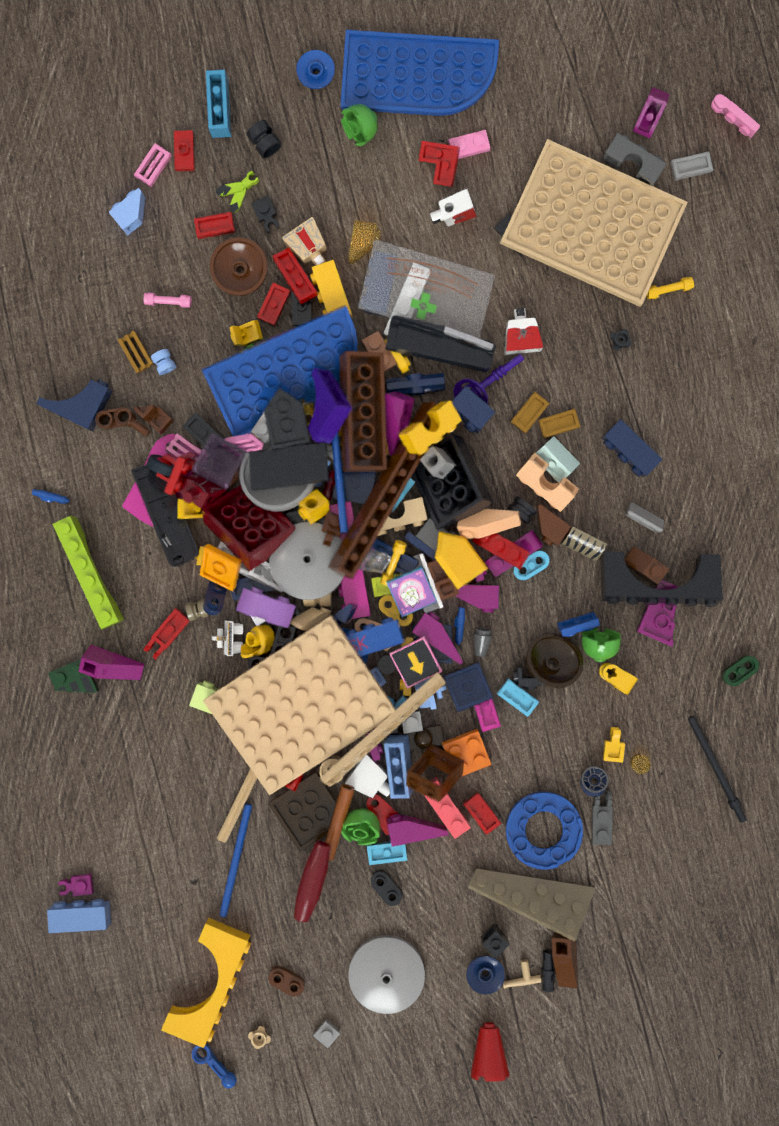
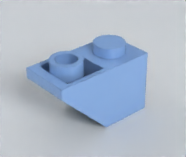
(129, 211)

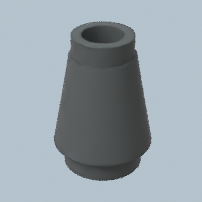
(481, 641)

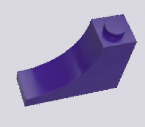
(330, 407)

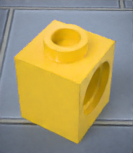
(320, 504)

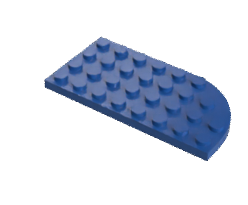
(416, 72)
(252, 377)

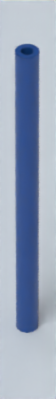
(339, 484)
(235, 860)

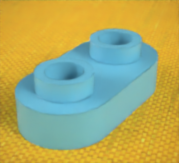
(531, 566)

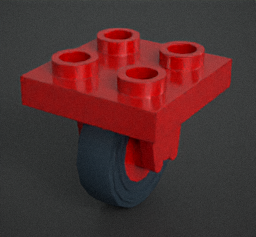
(172, 469)

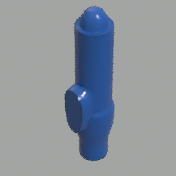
(49, 497)
(459, 624)

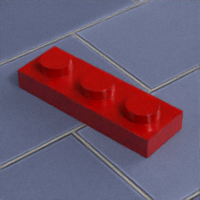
(294, 275)
(503, 549)

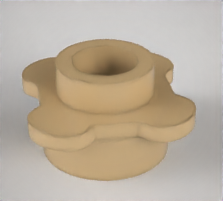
(256, 1042)

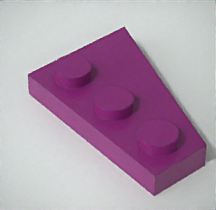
(659, 619)

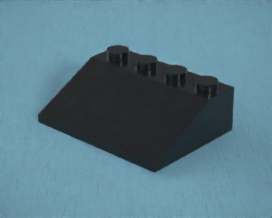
(459, 492)

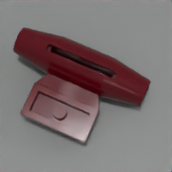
(312, 881)

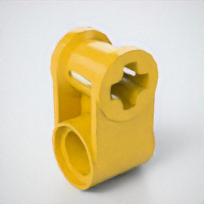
(619, 679)

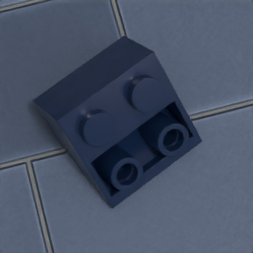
(472, 410)

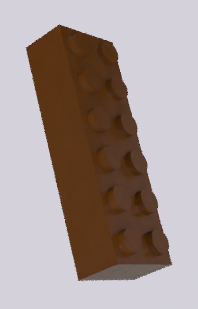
(366, 423)

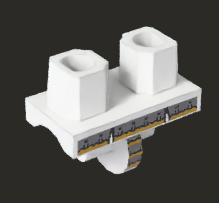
(229, 629)

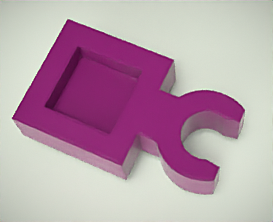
(79, 885)

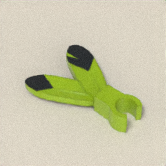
(238, 189)

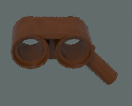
(116, 421)

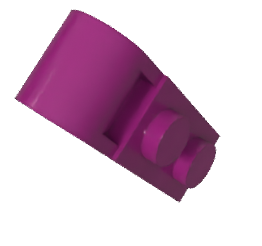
(528, 542)

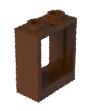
(434, 756)

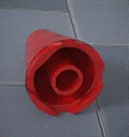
(489, 1055)

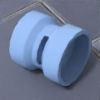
(163, 361)

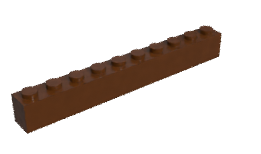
(378, 504)

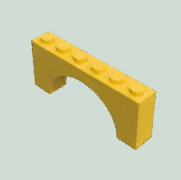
(196, 1022)

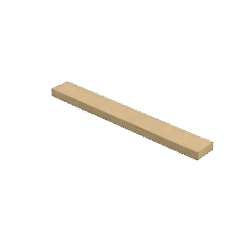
(383, 730)

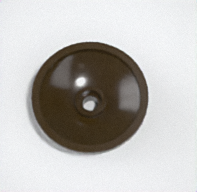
(560, 653)

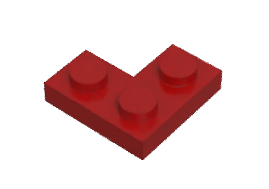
(445, 159)

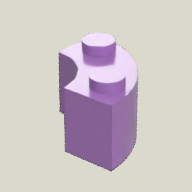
(259, 605)

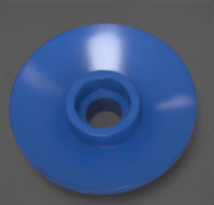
(313, 61)

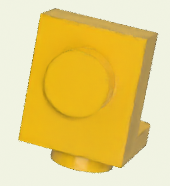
(246, 333)

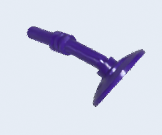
(478, 387)

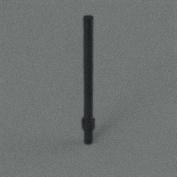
(733, 802)

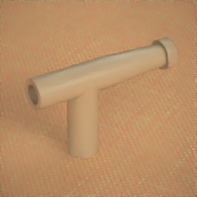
(527, 979)

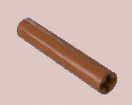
(338, 818)

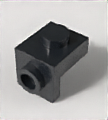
(527, 681)

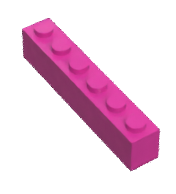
(353, 589)

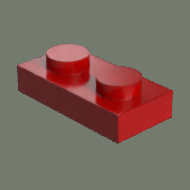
(273, 304)

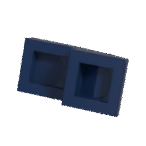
(345, 614)

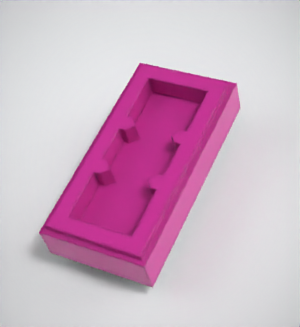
(487, 716)

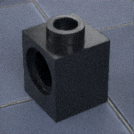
(495, 941)

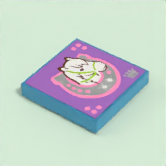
(411, 591)

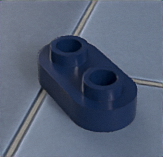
(214, 595)

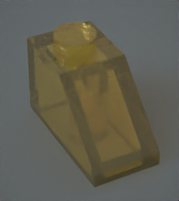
(362, 240)

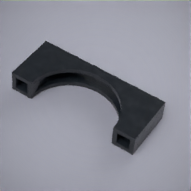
(621, 586)

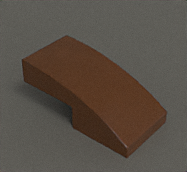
(441, 581)

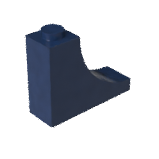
(82, 407)

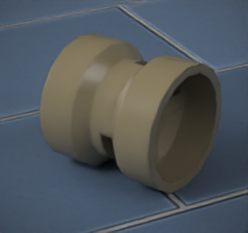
(195, 610)

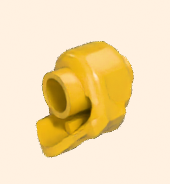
(258, 641)

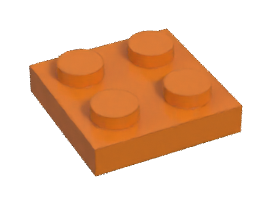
(470, 749)

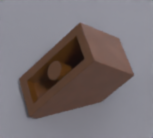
(551, 526)
(646, 566)

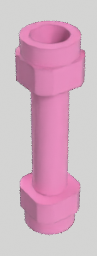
(151, 299)

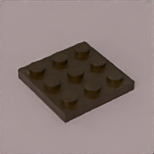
(306, 811)

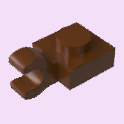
(331, 527)

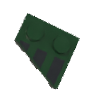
(69, 679)

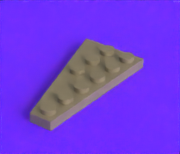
(547, 902)

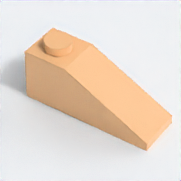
(488, 523)

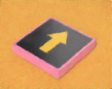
(415, 662)

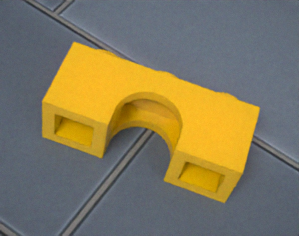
(443, 420)

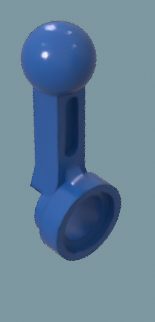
(227, 1078)

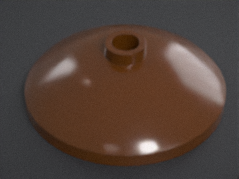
(230, 257)

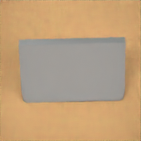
(644, 518)

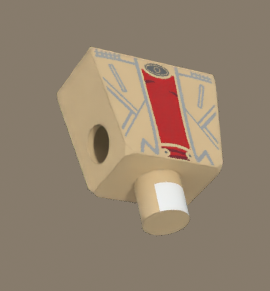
(306, 242)

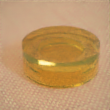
(640, 763)

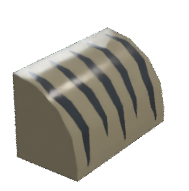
(584, 544)

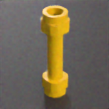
(685, 284)
(399, 548)

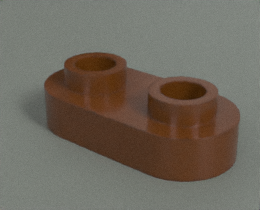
(288, 979)

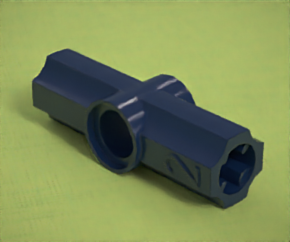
(416, 384)

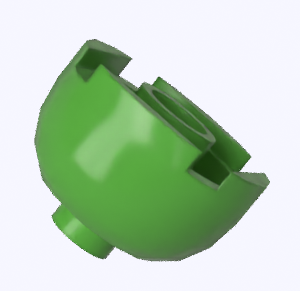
(359, 123)
(601, 644)
(361, 826)

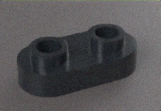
(387, 888)

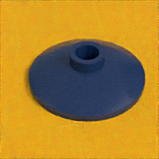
(487, 983)

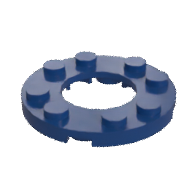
(544, 857)

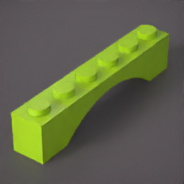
(77, 551)

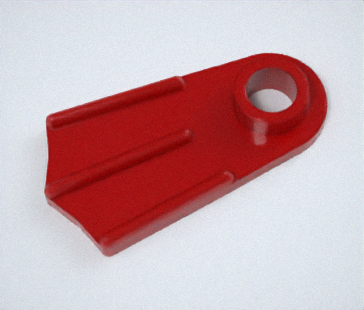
(382, 810)

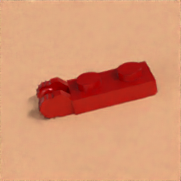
(168, 632)

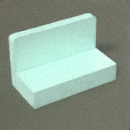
(560, 459)

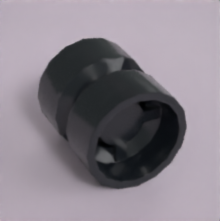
(265, 141)

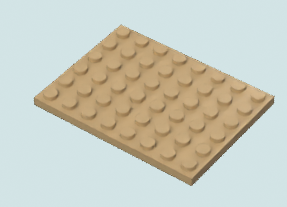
(593, 223)
(300, 705)

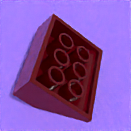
(246, 528)

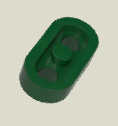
(739, 670)

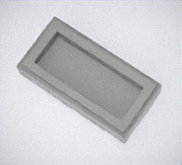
(691, 166)

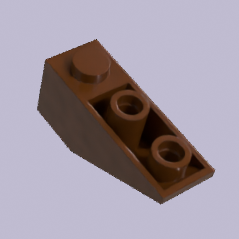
(565, 960)

